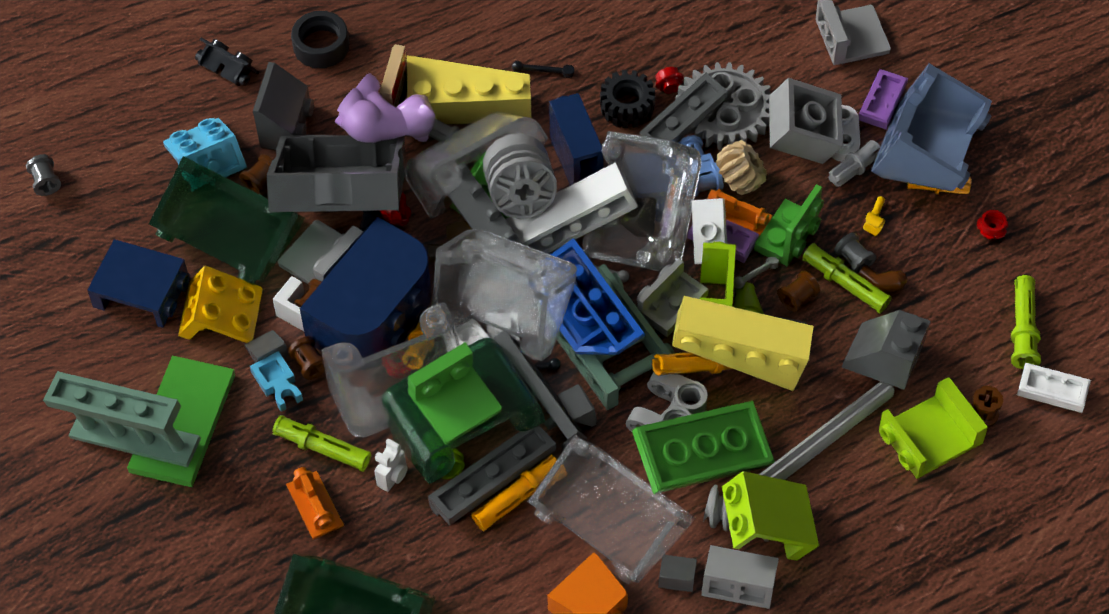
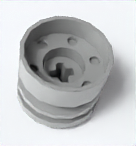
(519, 176)

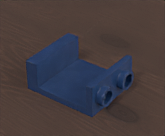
(139, 280)

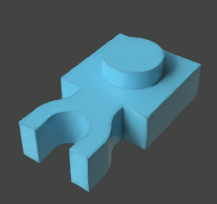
(276, 377)

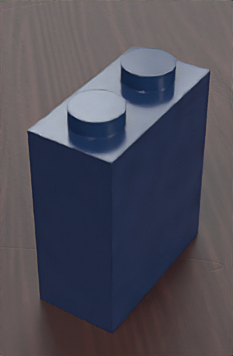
(574, 138)

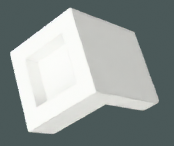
(284, 301)

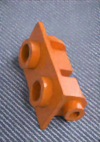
(742, 212)
(314, 503)

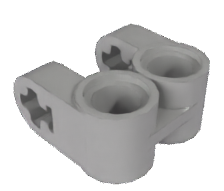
(676, 390)

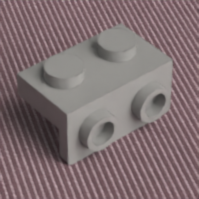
(663, 298)

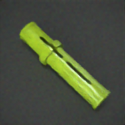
(835, 270)
(309, 438)

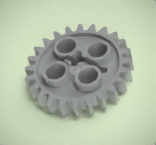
(733, 116)

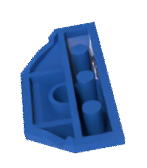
(595, 315)

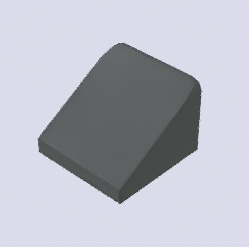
(266, 345)
(578, 405)
(677, 573)

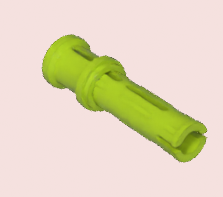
(1025, 334)

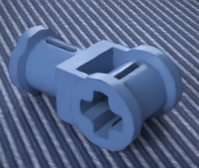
(709, 173)

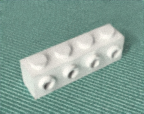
(570, 208)

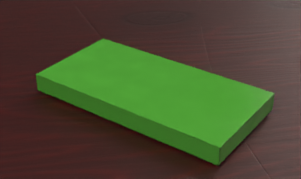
(202, 394)
(703, 447)

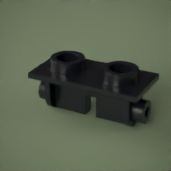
(236, 66)

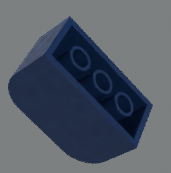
(371, 292)

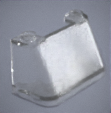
(436, 170)
(652, 170)
(504, 287)
(361, 382)
(610, 509)

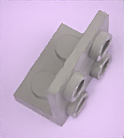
(851, 32)
(318, 251)

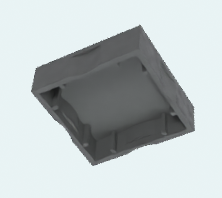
(335, 174)

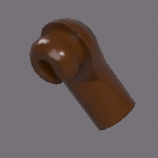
(886, 282)

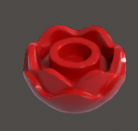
(398, 217)

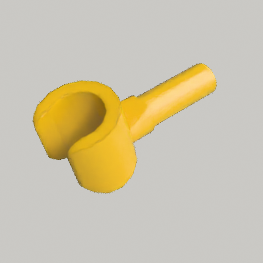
(873, 222)

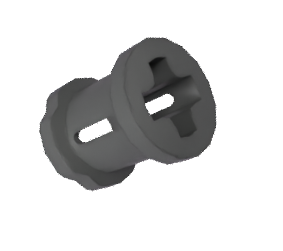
(43, 175)
(854, 252)

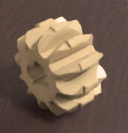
(741, 167)

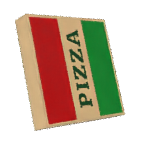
(395, 78)

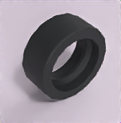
(315, 22)

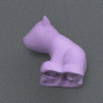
(373, 119)

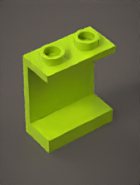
(719, 268)
(934, 430)
(770, 511)

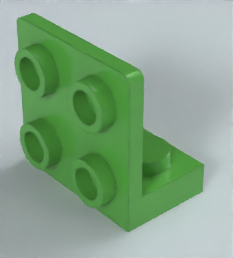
(790, 227)
(452, 394)

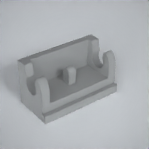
(739, 576)

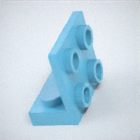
(208, 145)

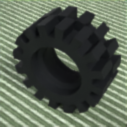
(627, 112)

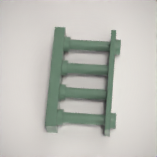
(591, 367)
(122, 418)

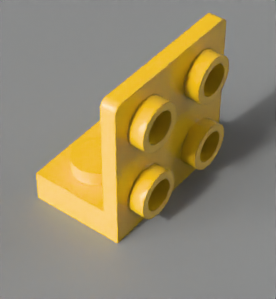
(220, 305)

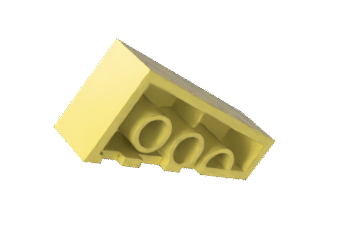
(467, 92)
(744, 340)

